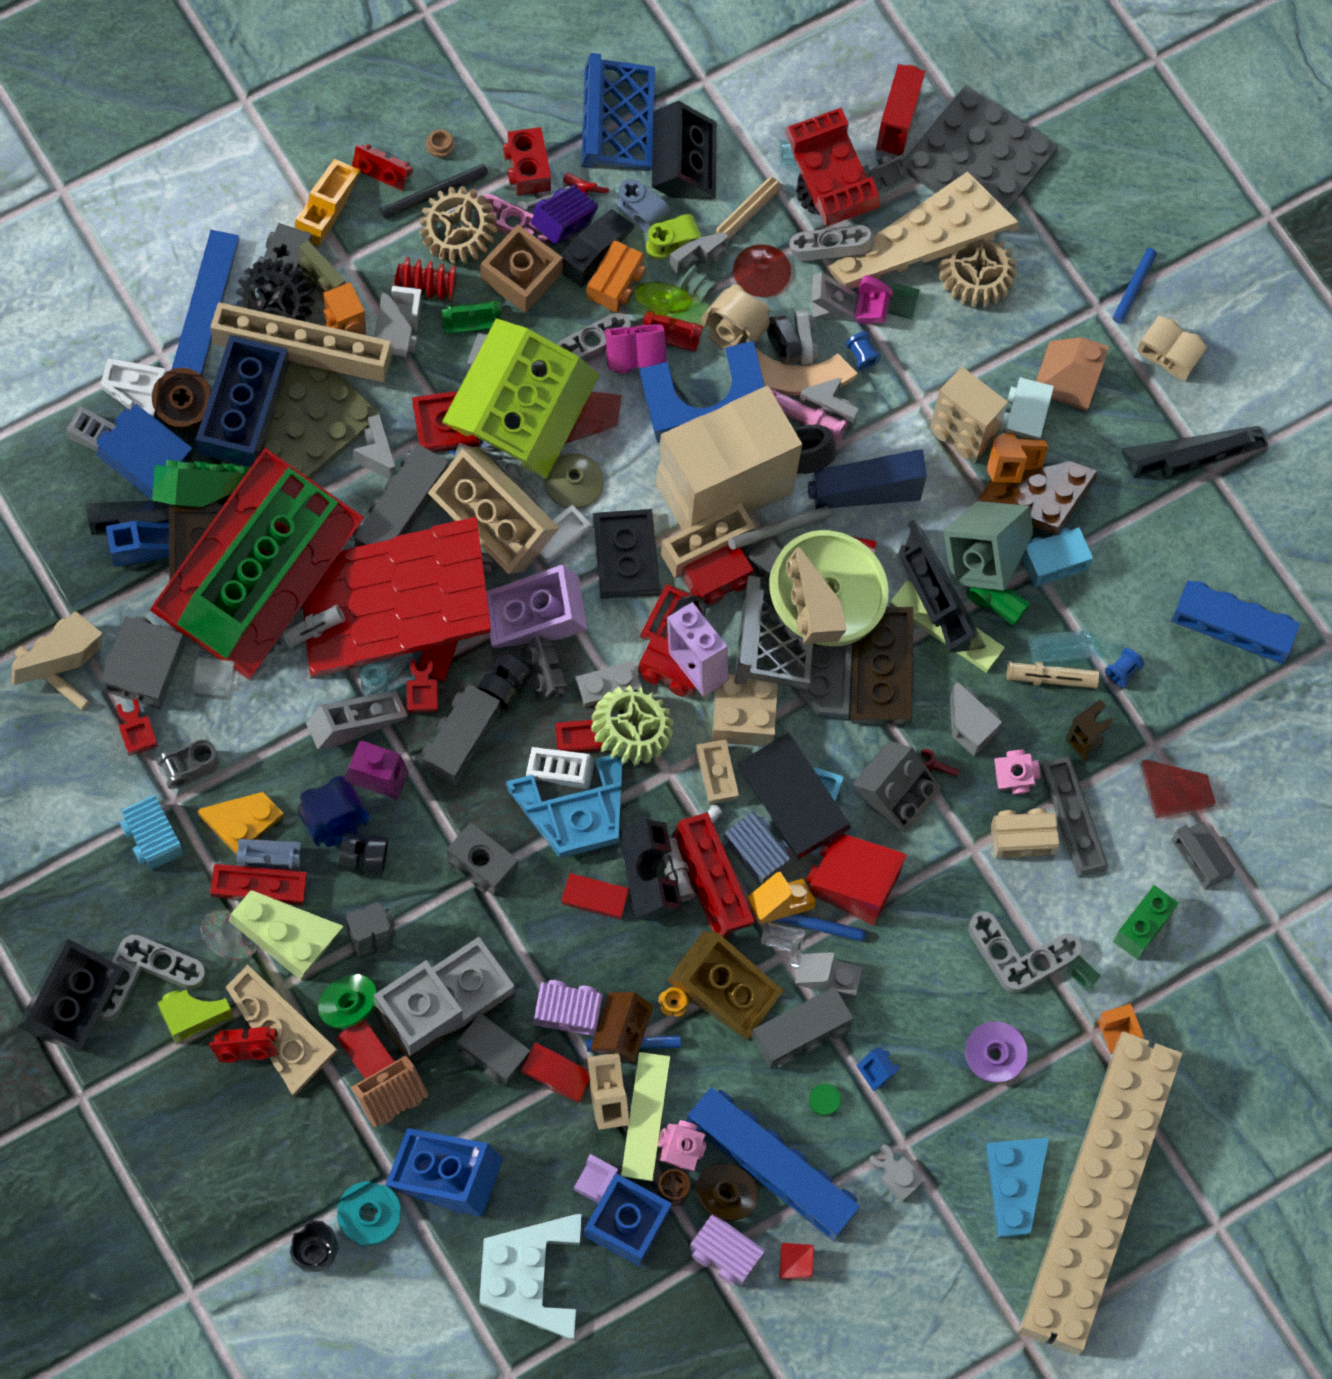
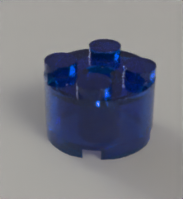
(331, 811)

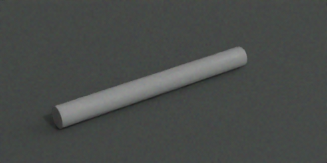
(779, 527)

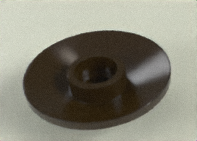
(734, 1184)

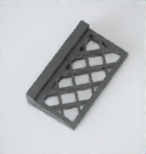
(750, 638)

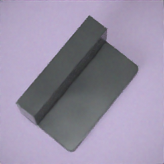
(1202, 854)

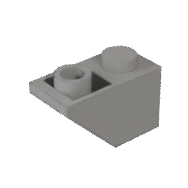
(971, 721)

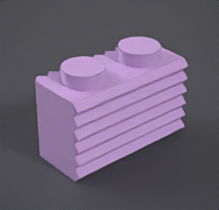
(568, 1008)
(726, 1251)

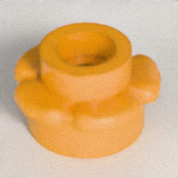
(673, 994)

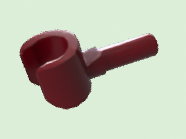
(937, 765)

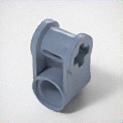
(642, 205)

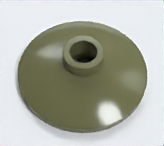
(577, 492)

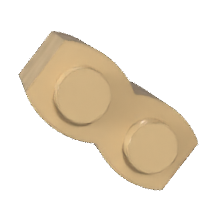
(1172, 348)

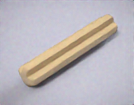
(749, 207)

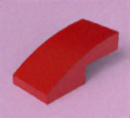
(556, 1072)

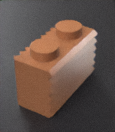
(390, 1091)

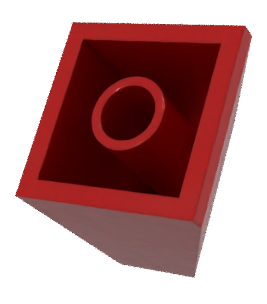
(856, 876)

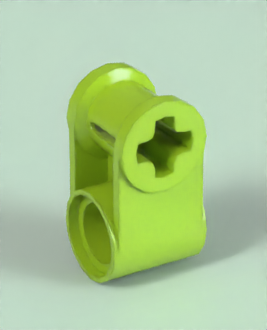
(671, 236)

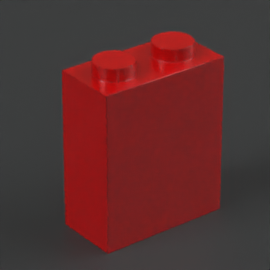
(900, 109)

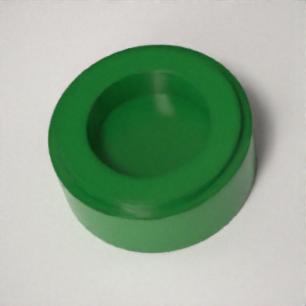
(824, 1100)

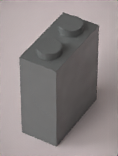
(143, 661)

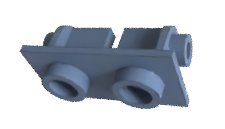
(269, 854)

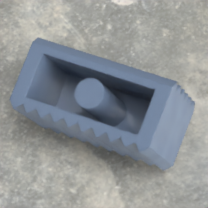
(758, 848)

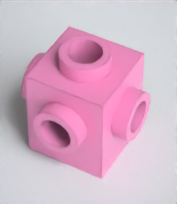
(1007, 765)
(681, 1145)

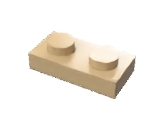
(717, 772)

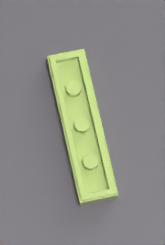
(981, 658)

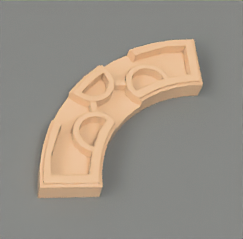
(792, 379)

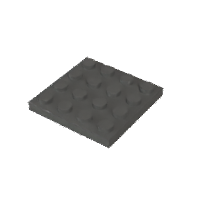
(986, 143)

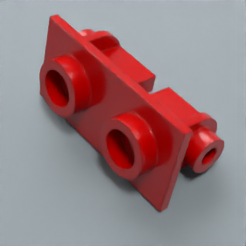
(376, 165)
(677, 331)
(231, 1046)

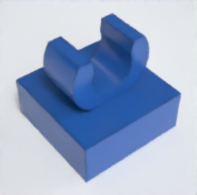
(877, 1068)

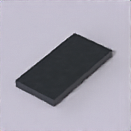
(793, 795)

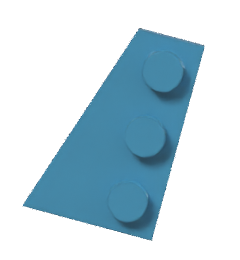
(1015, 1183)

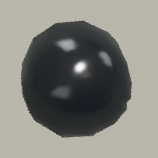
(314, 1247)

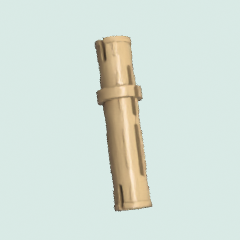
(1052, 675)

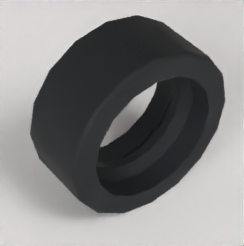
(822, 448)

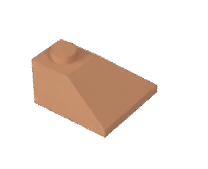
(1073, 370)

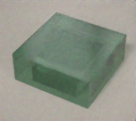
(903, 301)
(1083, 973)

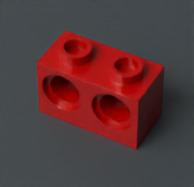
(532, 161)

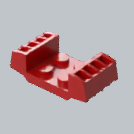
(832, 167)

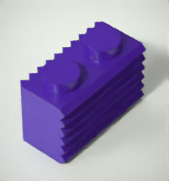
(564, 214)

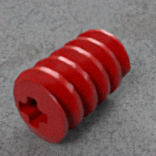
(427, 279)

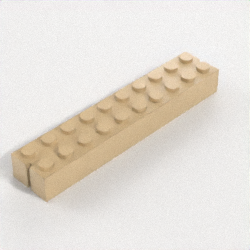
(1100, 1193)

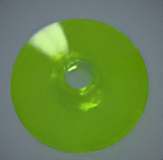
(663, 298)

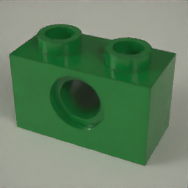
(1145, 922)

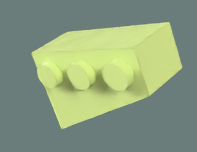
(284, 931)

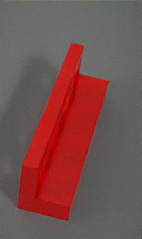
(712, 875)

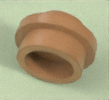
(440, 143)

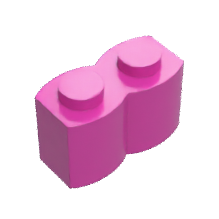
(635, 347)

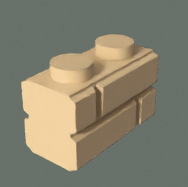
(1024, 834)

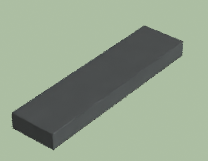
(1073, 816)

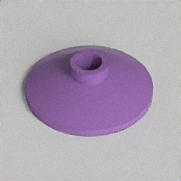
(999, 1038)

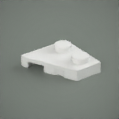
(131, 383)

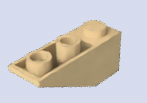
(818, 607)
(64, 649)

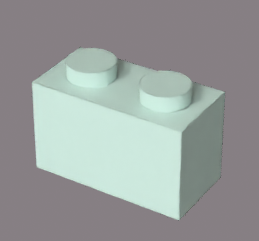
(1028, 409)

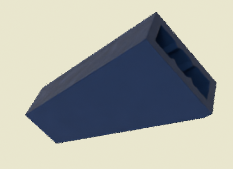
(870, 481)

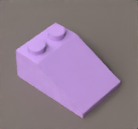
(537, 605)

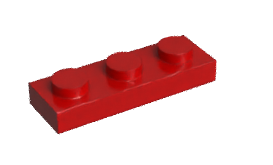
(238, 881)

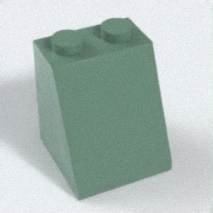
(987, 544)

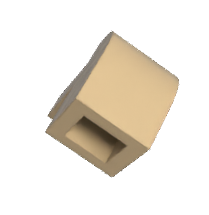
(608, 1091)

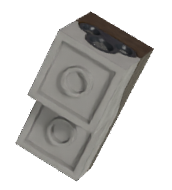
(442, 1000)

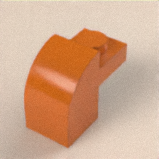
(1014, 456)

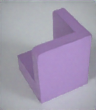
(595, 1178)

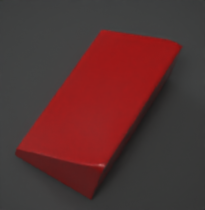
(364, 1049)

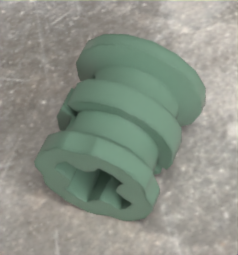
(697, 284)

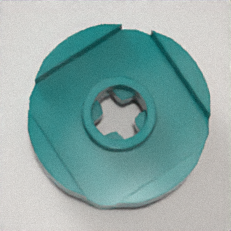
(351, 1207)

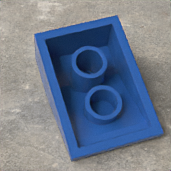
(445, 1171)

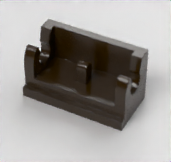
(1085, 731)

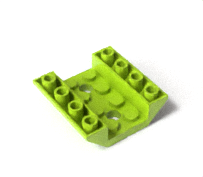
(504, 384)

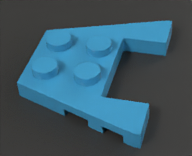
(576, 820)

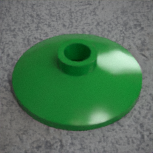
(347, 1001)

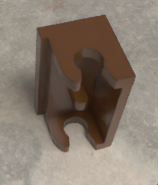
(622, 1025)

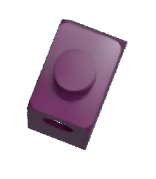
(375, 770)

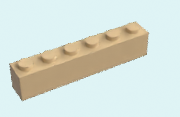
(305, 341)

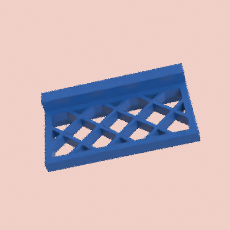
(593, 113)

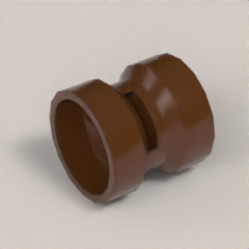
(674, 1181)

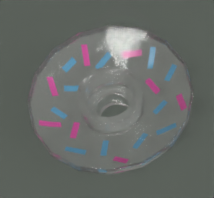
(224, 937)

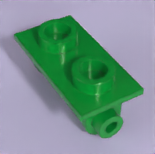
(470, 317)

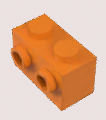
(344, 310)

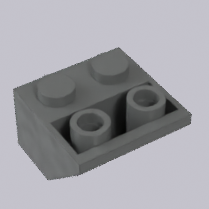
(897, 785)

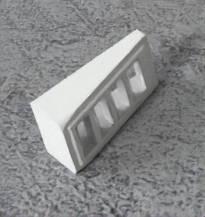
(575, 759)

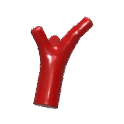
(586, 187)

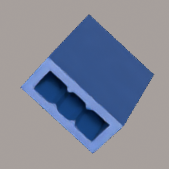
(138, 445)

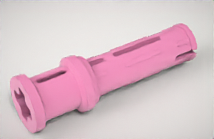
(810, 416)

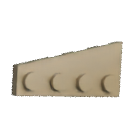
(299, 1044)

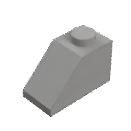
(395, 327)

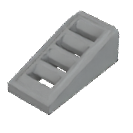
(93, 420)

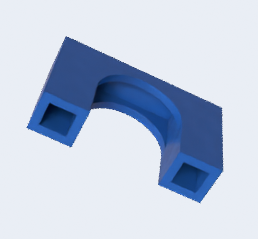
(670, 412)

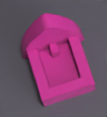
(872, 301)

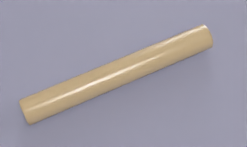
(61, 685)

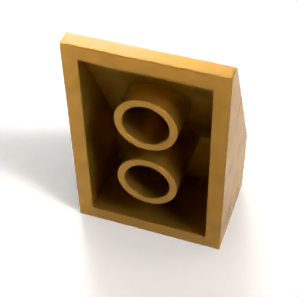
(725, 984)

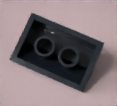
(684, 152)
(70, 996)

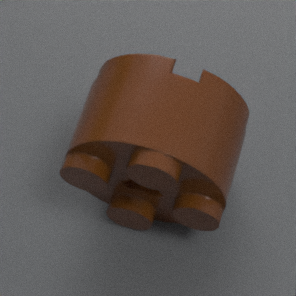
(173, 387)

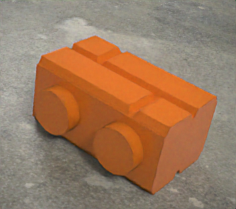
(616, 276)

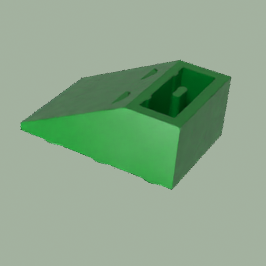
(195, 482)

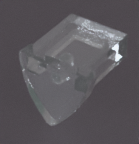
(785, 938)

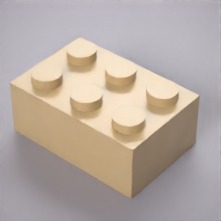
(968, 415)

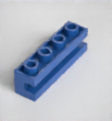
(1235, 621)

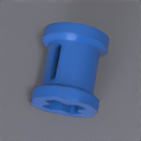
(863, 350)
(1124, 667)

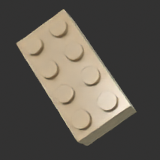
(508, 521)

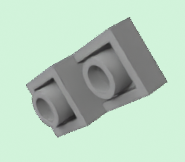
(704, 248)

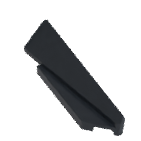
(1193, 452)
(113, 513)
(937, 593)

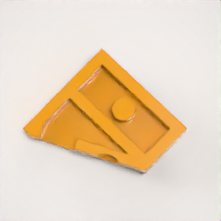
(241, 818)

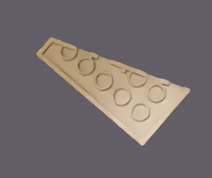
(929, 231)

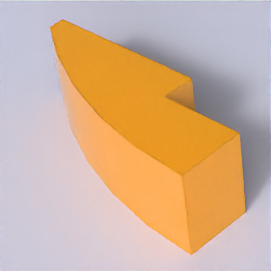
(327, 200)

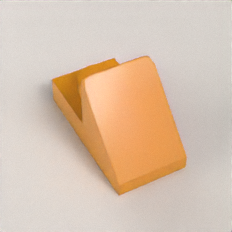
(780, 899)

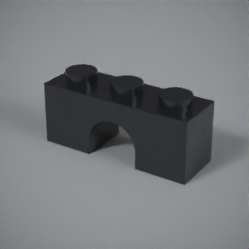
(642, 849)

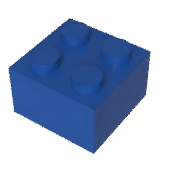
(627, 1219)

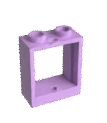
(697, 643)

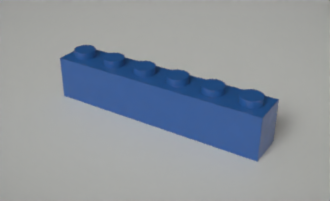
(774, 1164)

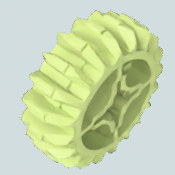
(640, 717)

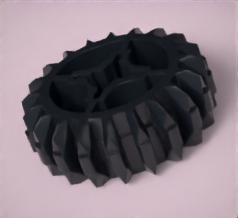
(266, 289)

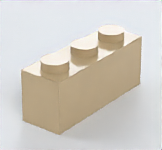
(704, 538)

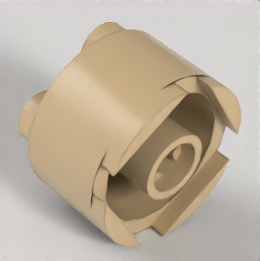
(736, 318)

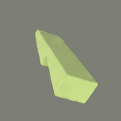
(645, 1116)

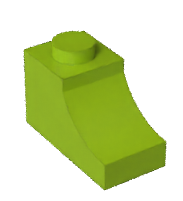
(190, 1016)

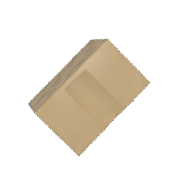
(729, 458)

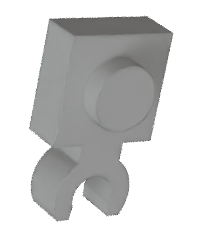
(899, 1176)

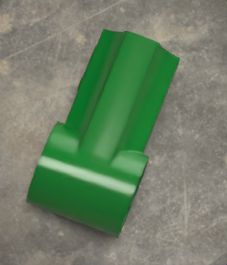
(1003, 602)

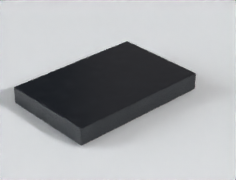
(626, 553)

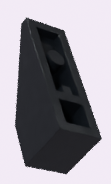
(591, 245)

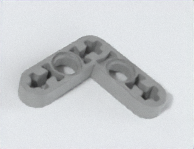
(1013, 962)
(136, 964)

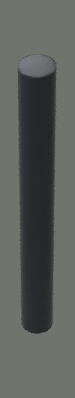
(432, 191)

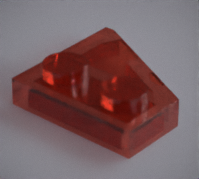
(597, 415)
(1175, 789)

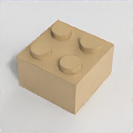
(745, 712)

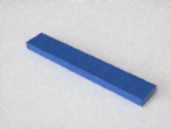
(208, 291)

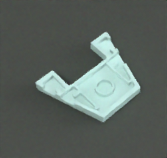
(515, 1274)

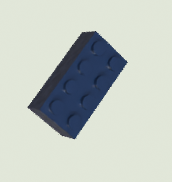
(242, 401)

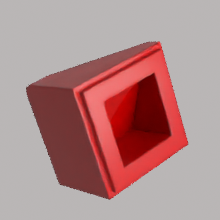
(796, 1262)

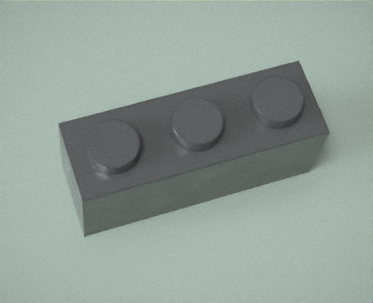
(460, 734)
(802, 1028)

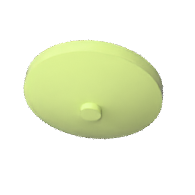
(849, 571)

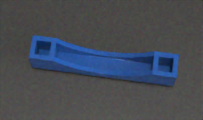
(138, 542)

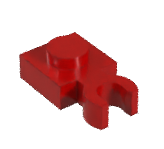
(422, 692)
(137, 731)

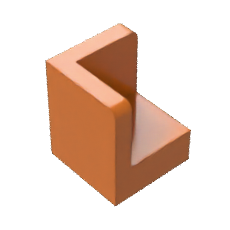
(1118, 1020)

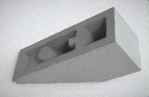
(353, 718)

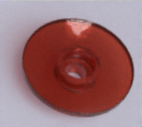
(761, 281)

